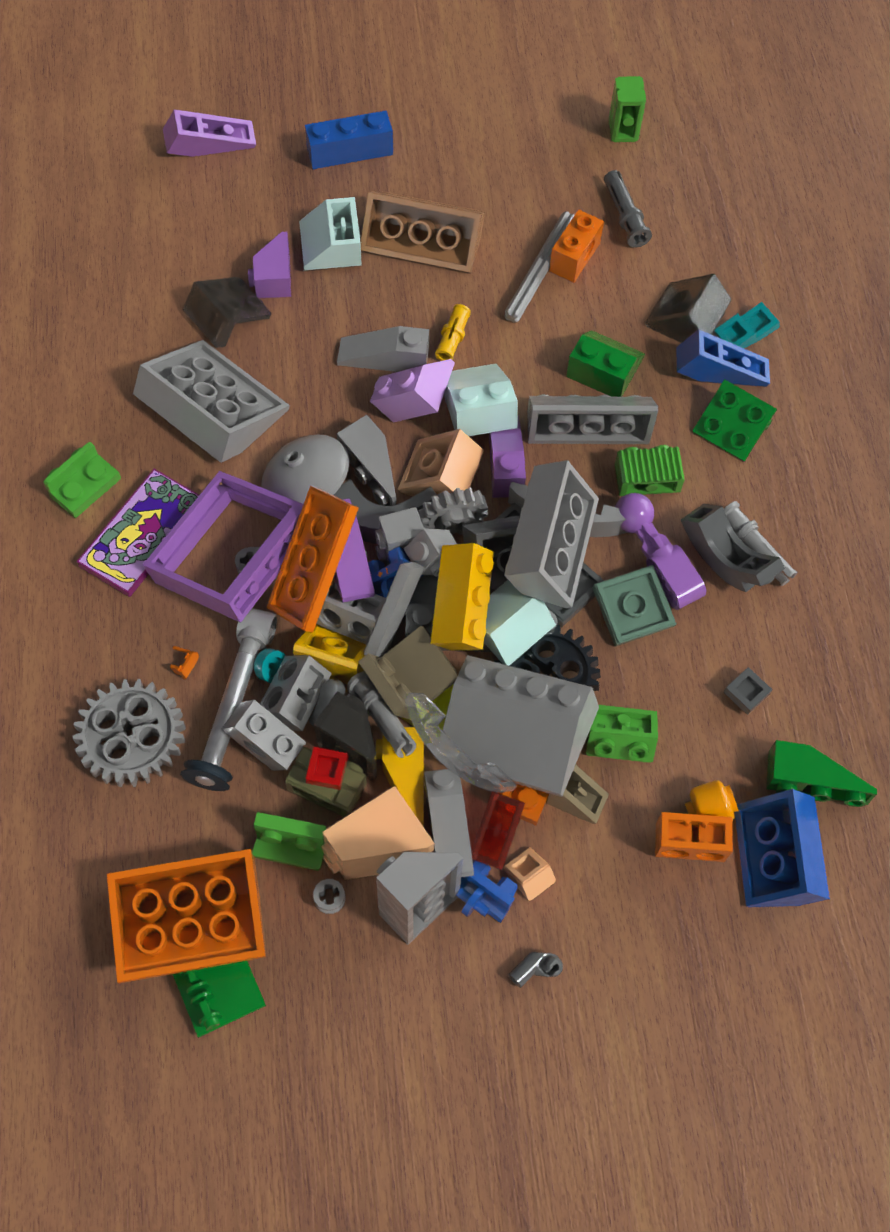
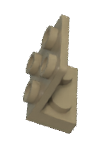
(410, 668)

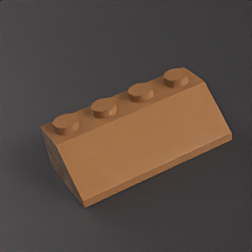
(421, 230)

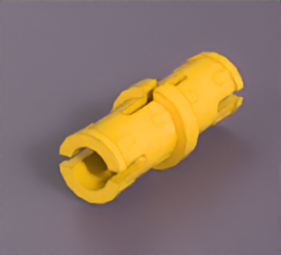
(453, 332)

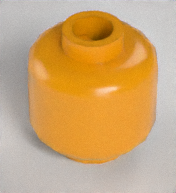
(712, 800)

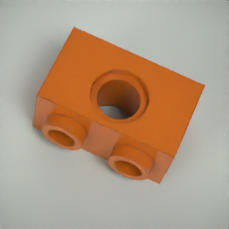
(576, 246)

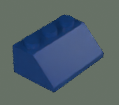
(781, 850)

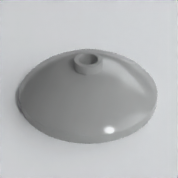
(305, 463)

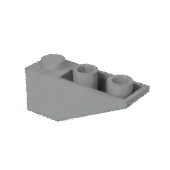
(369, 458)

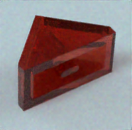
(497, 830)

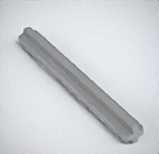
(536, 272)

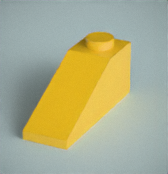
(405, 772)

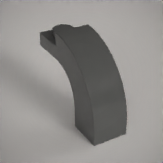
(369, 513)
(725, 552)

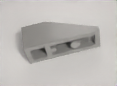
(385, 349)
(448, 816)

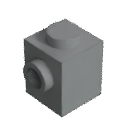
(427, 549)

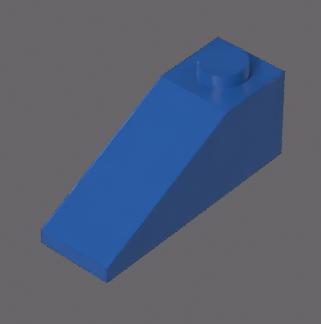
(714, 359)

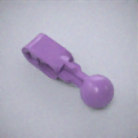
(675, 571)

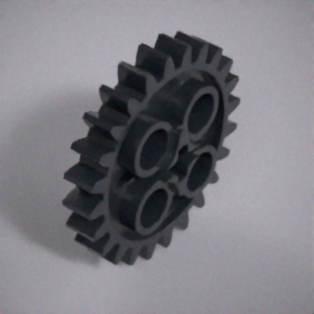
(567, 656)

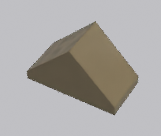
(581, 797)

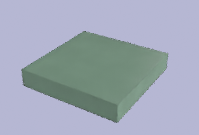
(634, 605)

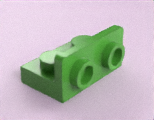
(81, 480)
(623, 734)
(288, 841)

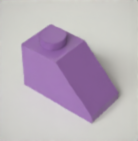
(272, 269)

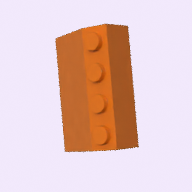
(185, 915)

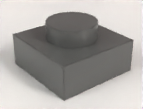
(748, 691)

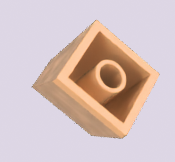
(372, 835)

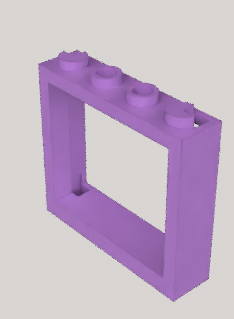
(199, 517)

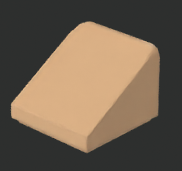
(530, 873)

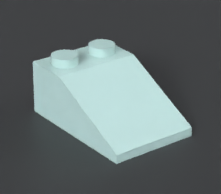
(481, 400)

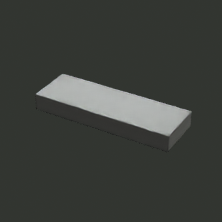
(393, 609)

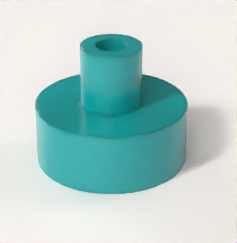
(267, 664)

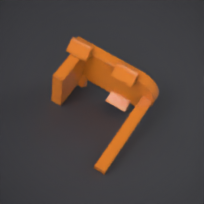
(185, 669)

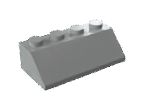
(590, 419)
(552, 534)
(417, 889)

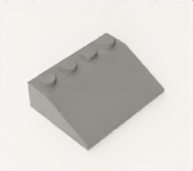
(208, 399)
(520, 722)

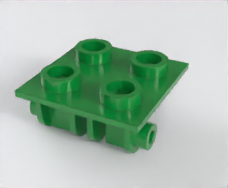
(734, 420)
(219, 995)

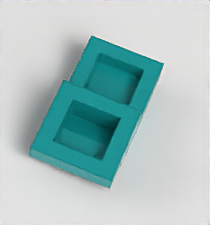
(749, 327)

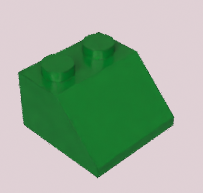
(603, 364)

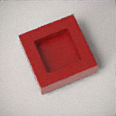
(326, 768)

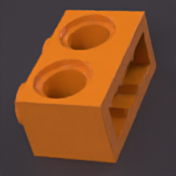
(693, 837)

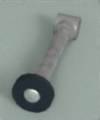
(253, 635)

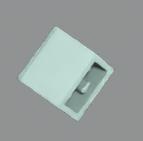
(331, 235)

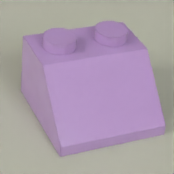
(412, 391)

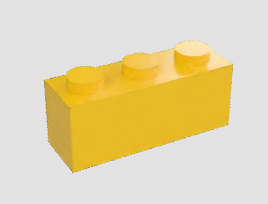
(462, 597)

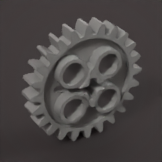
(139, 758)

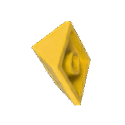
(332, 651)

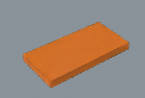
(312, 558)

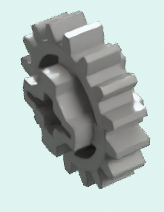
(453, 510)

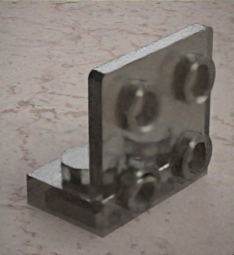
(220, 305)

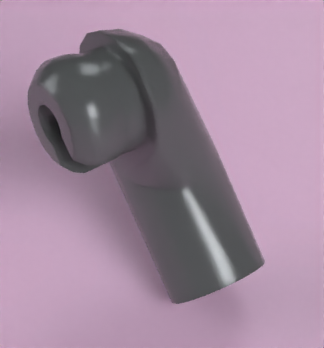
(326, 693)
(536, 964)

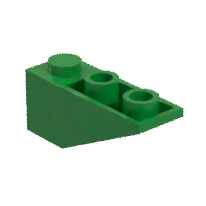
(815, 774)

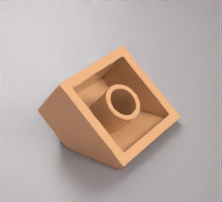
(442, 463)

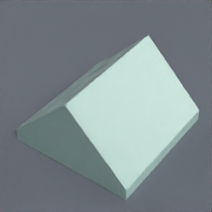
(515, 623)

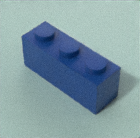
(349, 139)

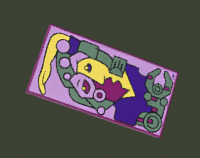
(136, 532)

